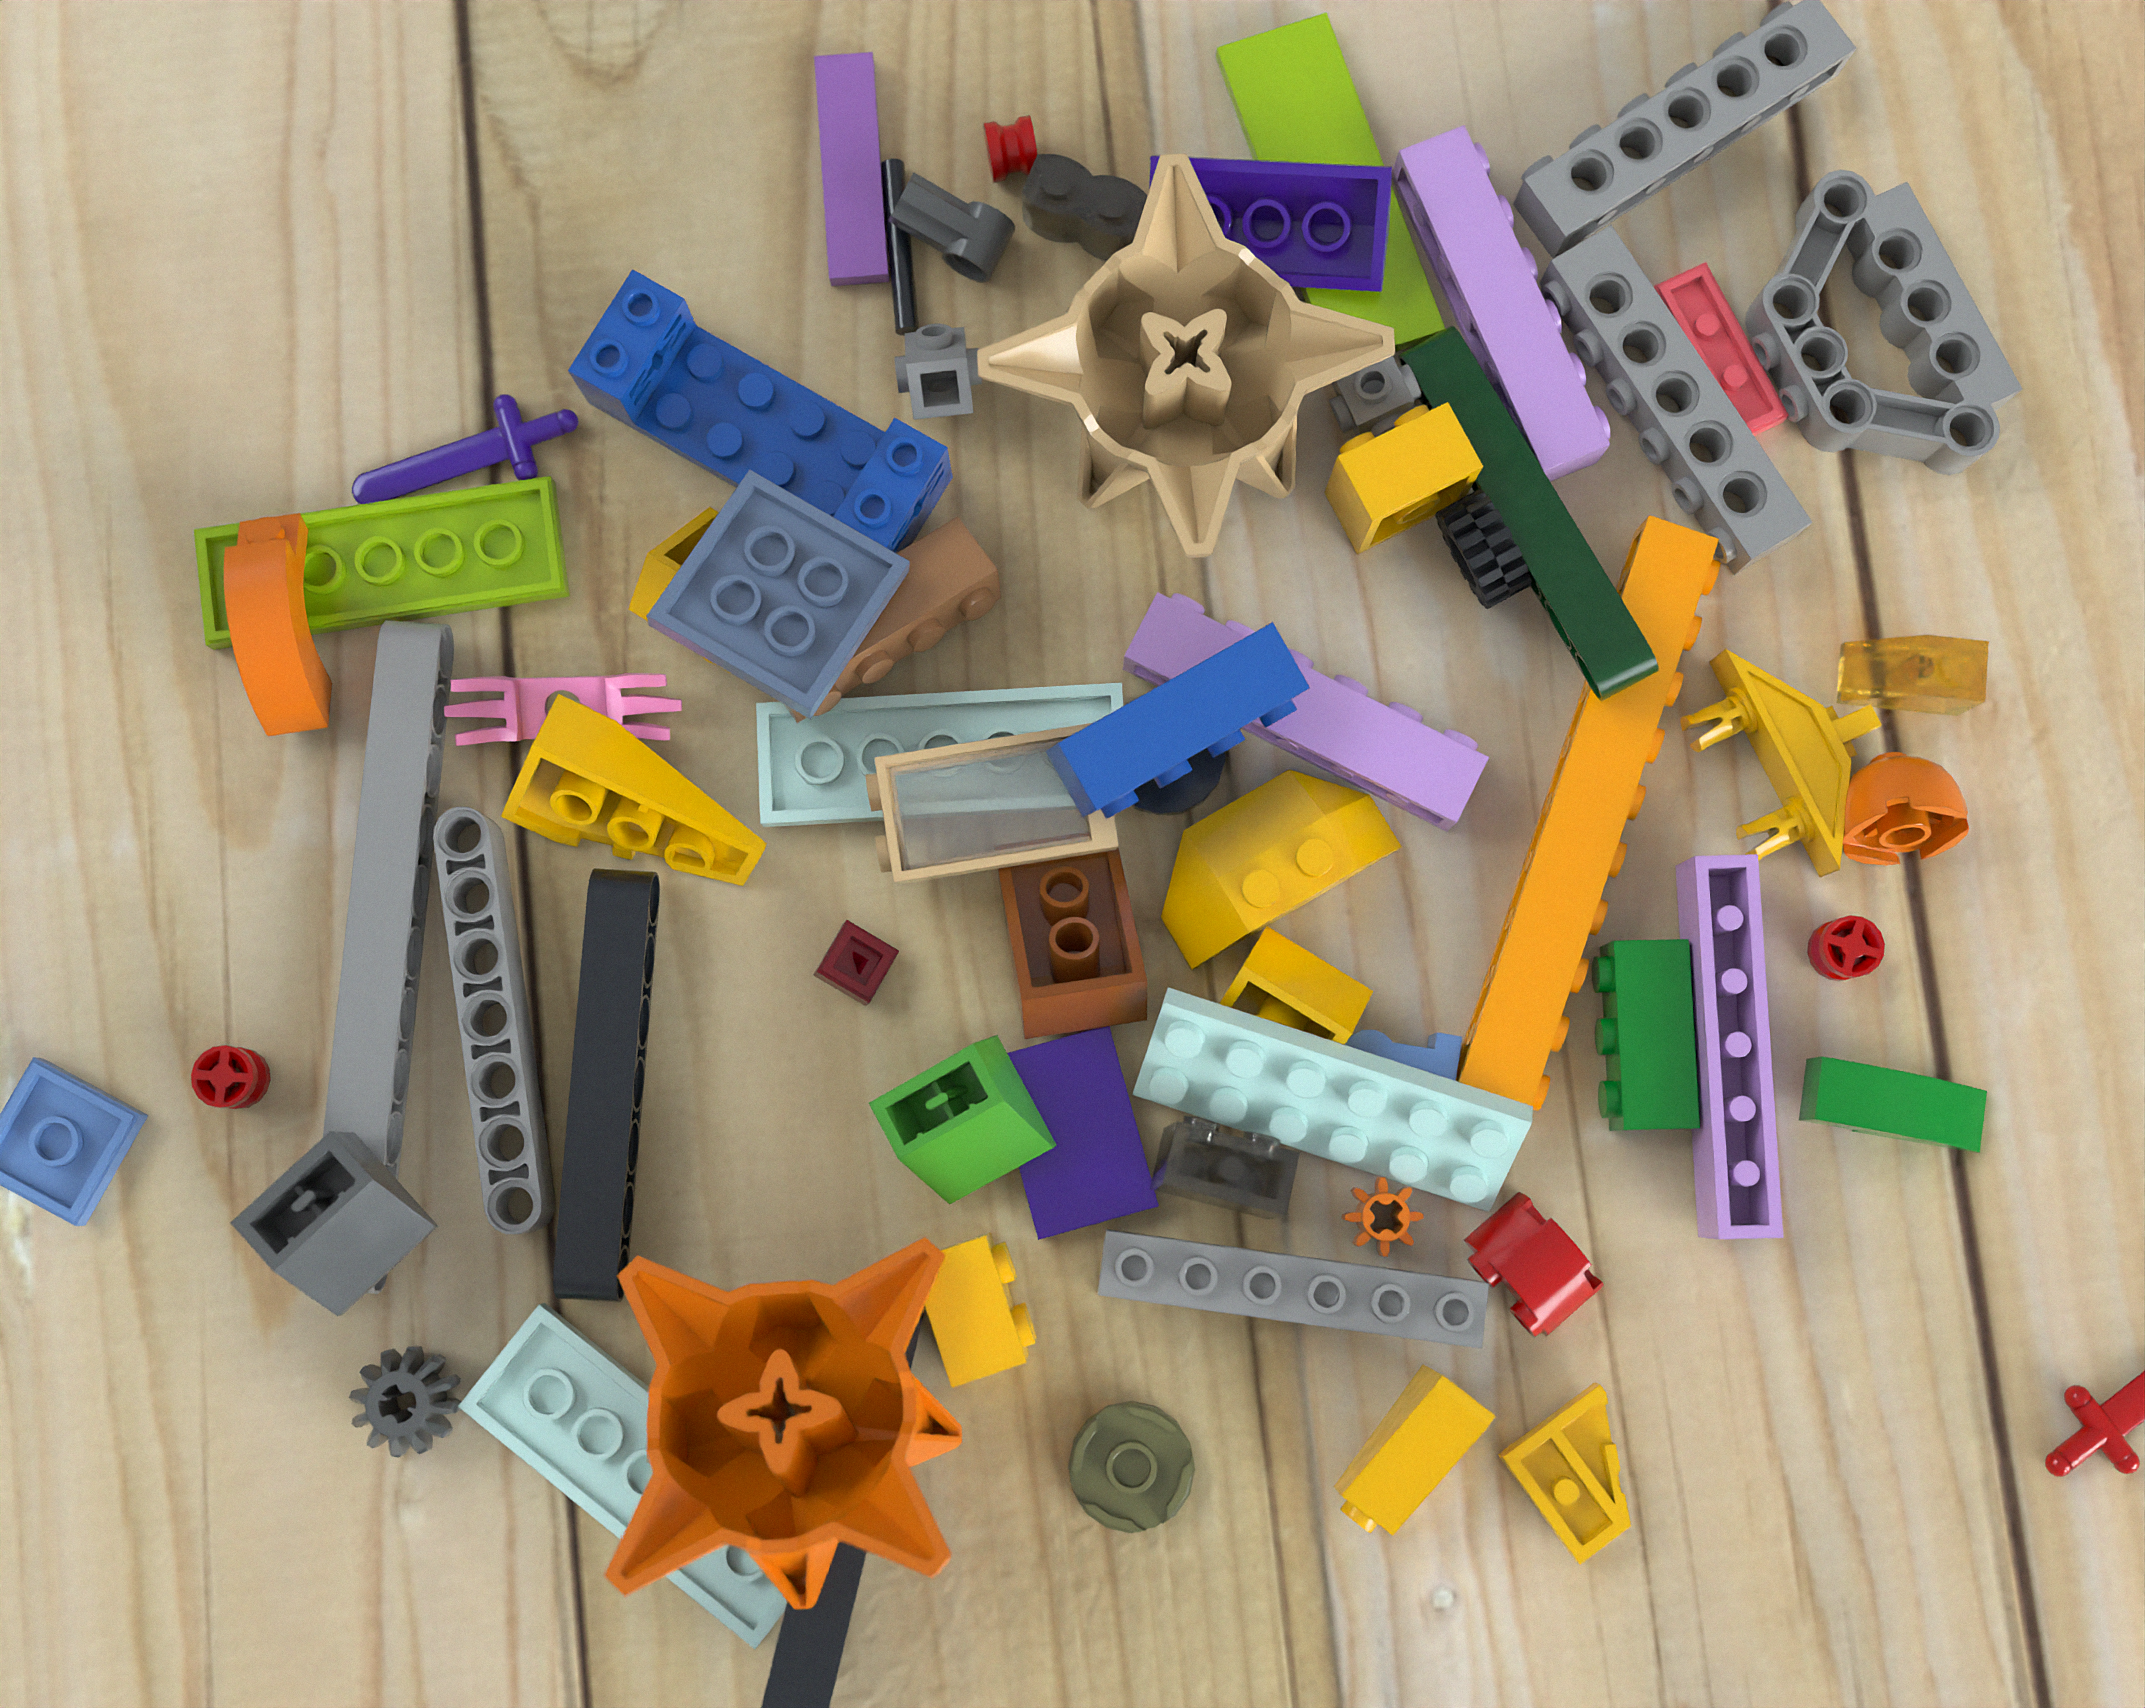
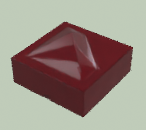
(856, 963)

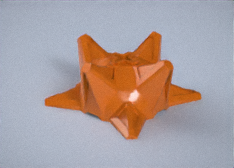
(785, 1424)

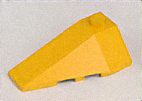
(608, 787)

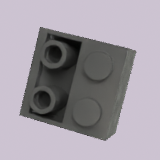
(334, 1222)

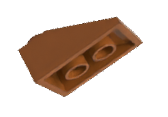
(1073, 944)

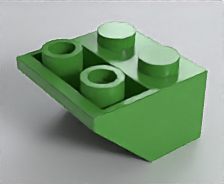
(963, 1121)

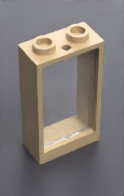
(980, 808)

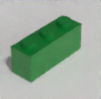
(1646, 1035)

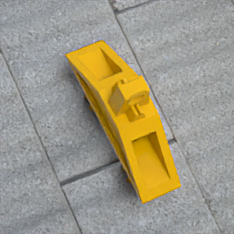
(1801, 750)

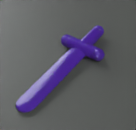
(507, 441)

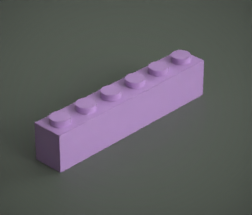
(1498, 301)
(1335, 721)
(1737, 1131)

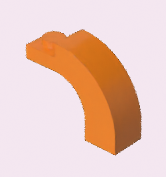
(272, 628)

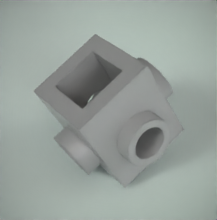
(938, 371)
(1374, 397)

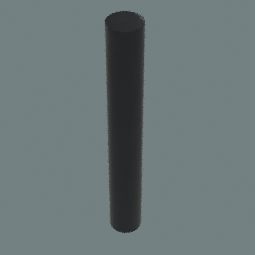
(899, 251)

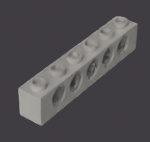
(1798, 35)
(1673, 367)
(1293, 1288)

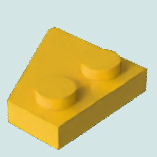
(1573, 1474)

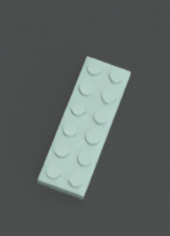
(819, 766)
(1332, 1100)
(585, 1431)

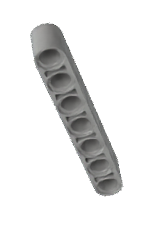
(511, 1046)

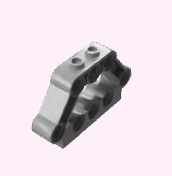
(1924, 278)

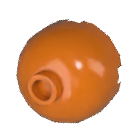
(1902, 807)

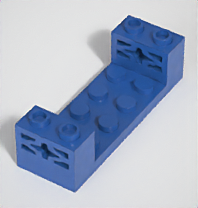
(739, 415)

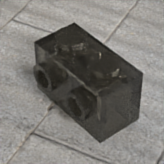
(1225, 1169)

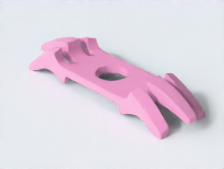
(526, 704)

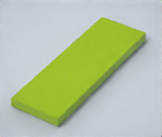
(1304, 108)
(411, 558)

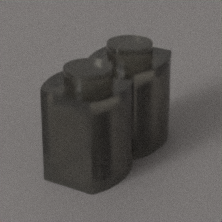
(1074, 206)

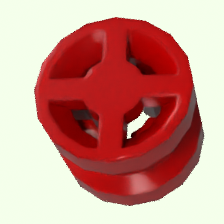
(1010, 148)
(1860, 947)
(216, 1075)

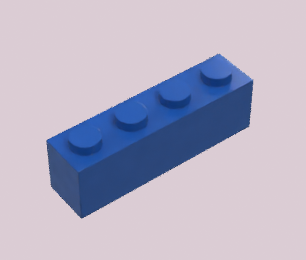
(1178, 720)

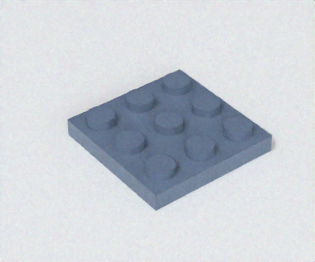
(779, 593)

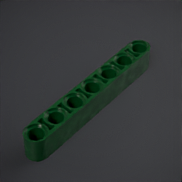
(1559, 560)

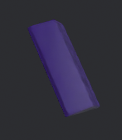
(1303, 218)

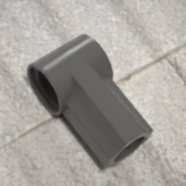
(966, 234)

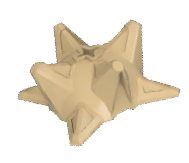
(1185, 363)

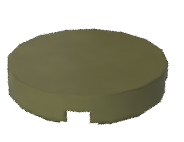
(1131, 1467)

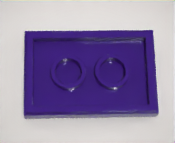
(1099, 1155)

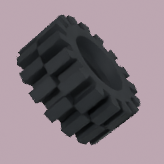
(1483, 548)

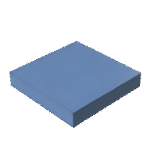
(63, 1140)

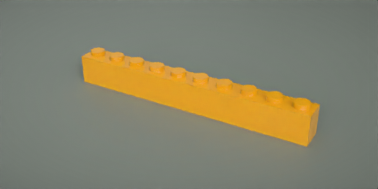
(1582, 826)

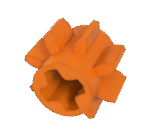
(1399, 1215)

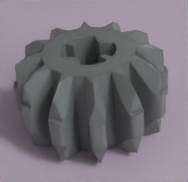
(395, 1378)

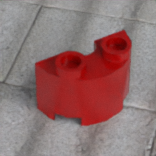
(1534, 1263)

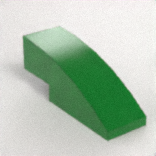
(1892, 1104)

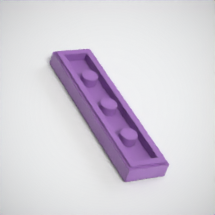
(851, 169)

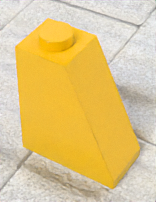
(1411, 1451)

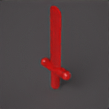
(2102, 1428)

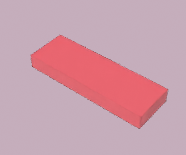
(1722, 344)

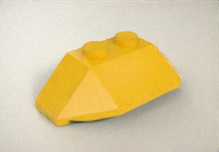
(1268, 859)

